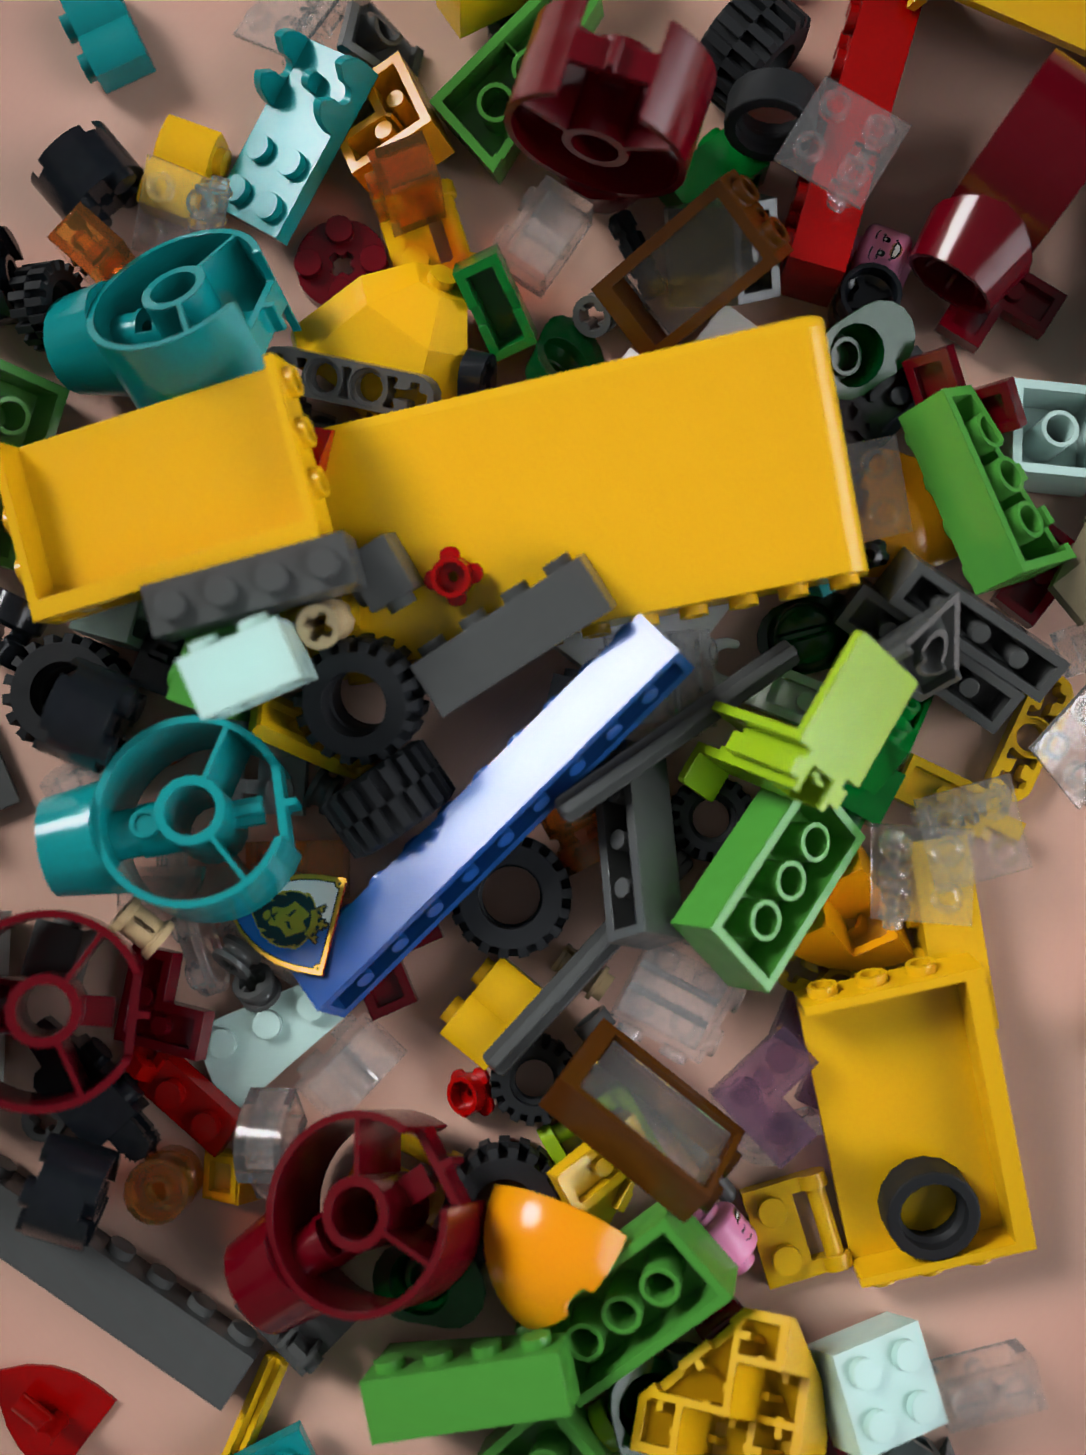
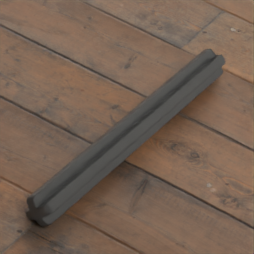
(674, 732)
(558, 994)

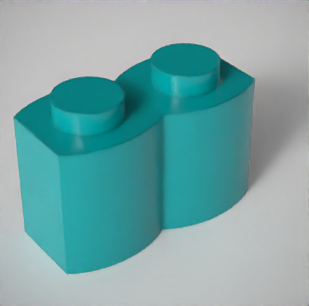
(109, 42)

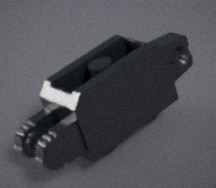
(112, 1114)

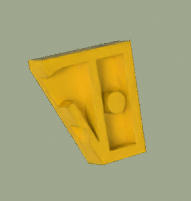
(591, 1183)

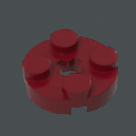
(334, 240)

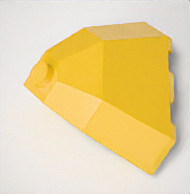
(394, 319)
(738, 1395)

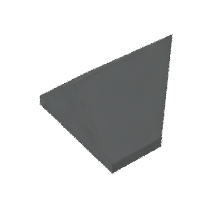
(373, 37)
(929, 647)

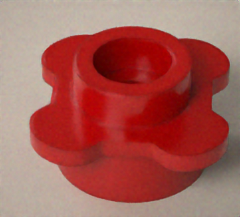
(439, 580)
(470, 1092)

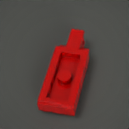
(186, 1097)

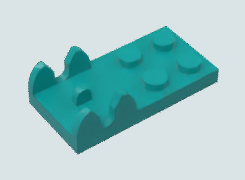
(297, 132)

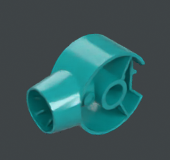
(170, 320)
(97, 829)

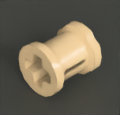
(310, 627)
(147, 941)

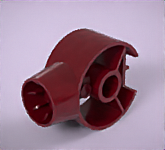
(609, 108)
(1011, 196)
(85, 1011)
(292, 1256)

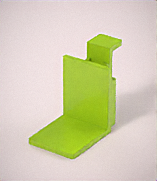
(830, 745)

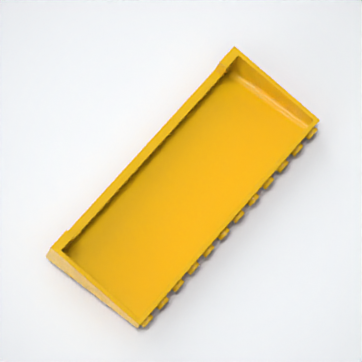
(672, 469)

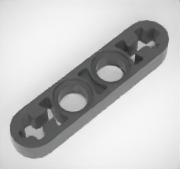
(349, 380)

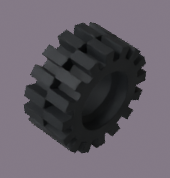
(34, 291)
(685, 833)
(512, 1099)

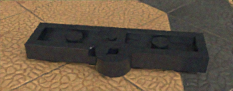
(877, 410)

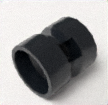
(862, 286)
(16, 616)

